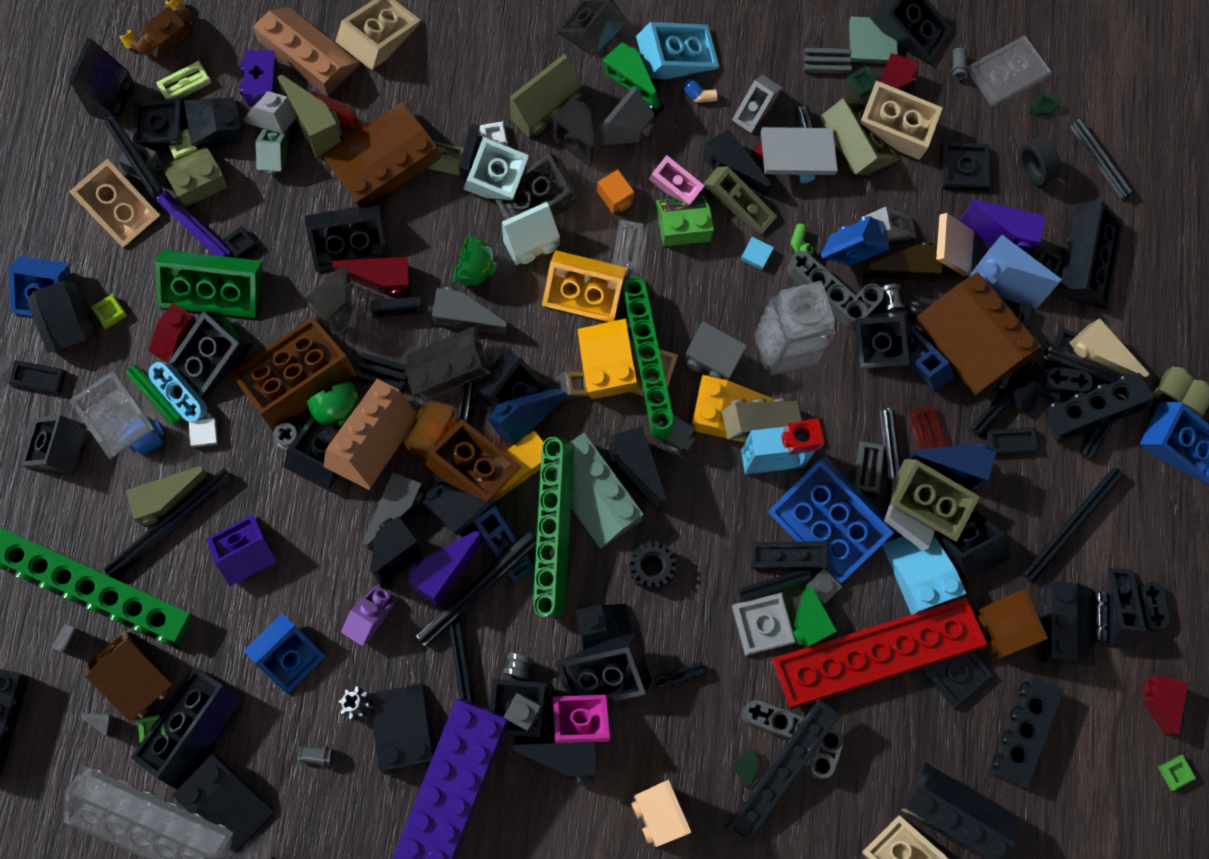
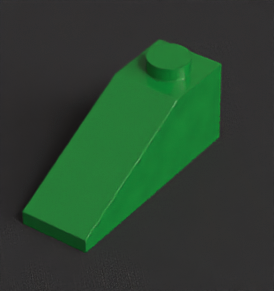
(628, 70)

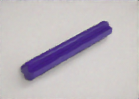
(192, 225)

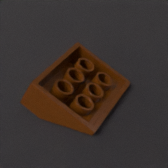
(382, 156)
(977, 333)
(292, 372)

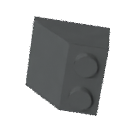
(714, 352)

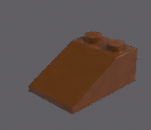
(471, 462)
(1010, 624)

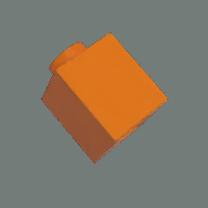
(615, 192)

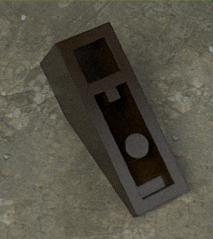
(913, 264)

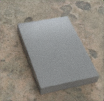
(799, 151)

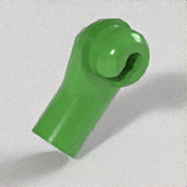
(798, 242)

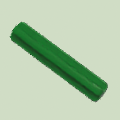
(154, 394)

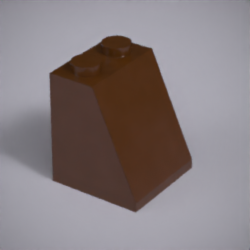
(127, 677)

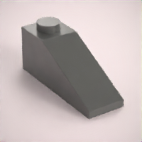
(460, 311)
(397, 500)

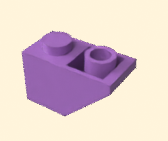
(368, 615)

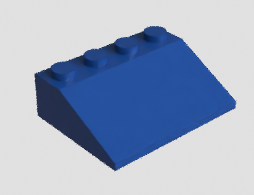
(832, 509)

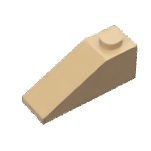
(1103, 348)

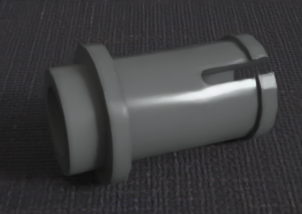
(960, 69)
(315, 755)

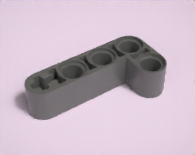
(833, 286)
(792, 721)

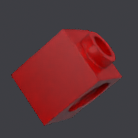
(810, 428)

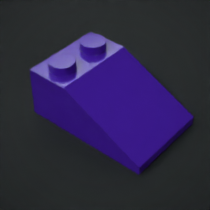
(994, 220)
(441, 569)

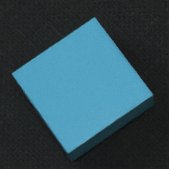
(757, 253)

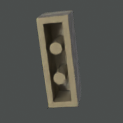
(759, 414)

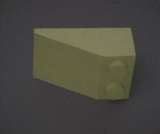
(313, 117)

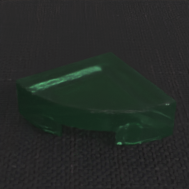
(1044, 104)
(746, 767)

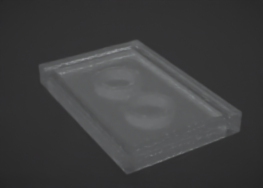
(1008, 70)

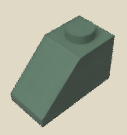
(271, 150)

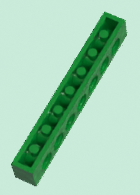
(176, 622)

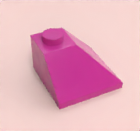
(580, 719)

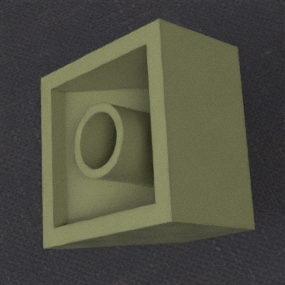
(195, 177)

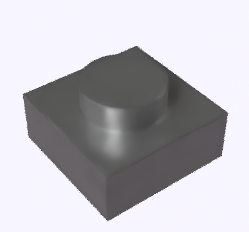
(824, 586)

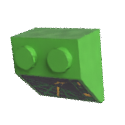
(684, 222)

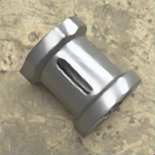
(896, 305)
(287, 429)

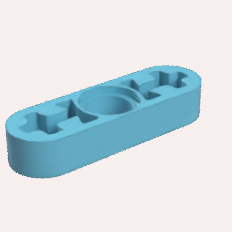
(167, 388)

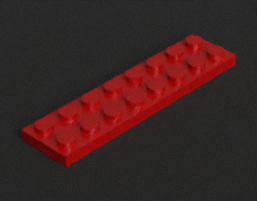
(878, 653)

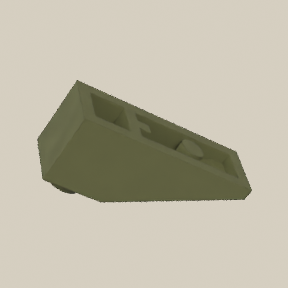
(739, 199)
(161, 496)

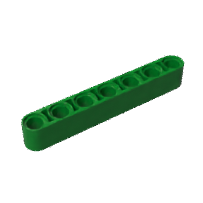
(648, 367)
(560, 537)

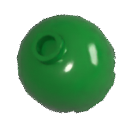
(474, 262)
(334, 405)

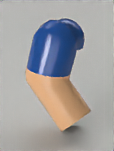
(697, 94)

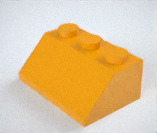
(583, 286)

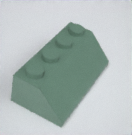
(599, 496)

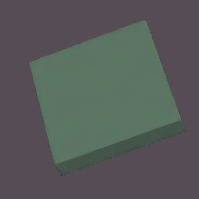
(868, 42)

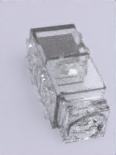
(795, 328)

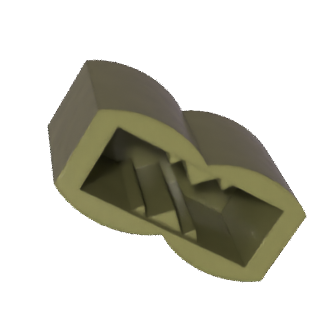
(1181, 387)

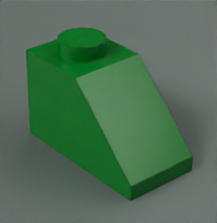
(811, 620)

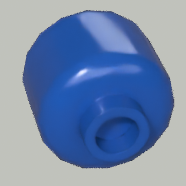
(151, 440)

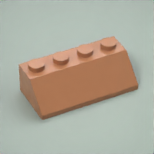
(305, 49)
(370, 435)

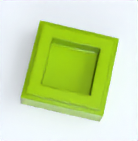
(109, 311)

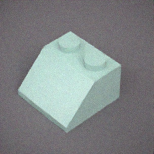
(496, 171)
(530, 234)

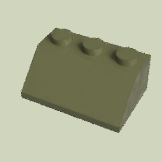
(544, 96)
(860, 146)
(932, 498)

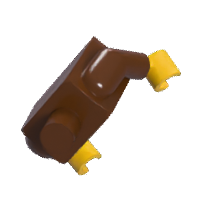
(162, 31)

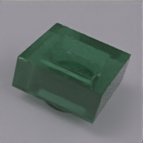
(862, 81)

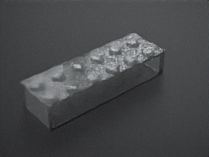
(140, 820)

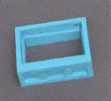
(766, 453)

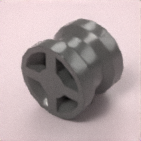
(518, 666)

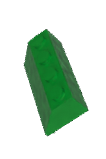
(208, 283)

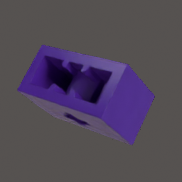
(260, 74)

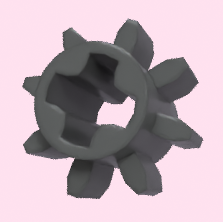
(356, 704)

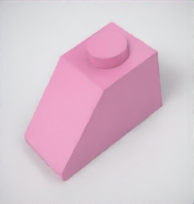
(676, 181)

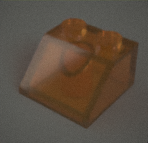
(431, 426)

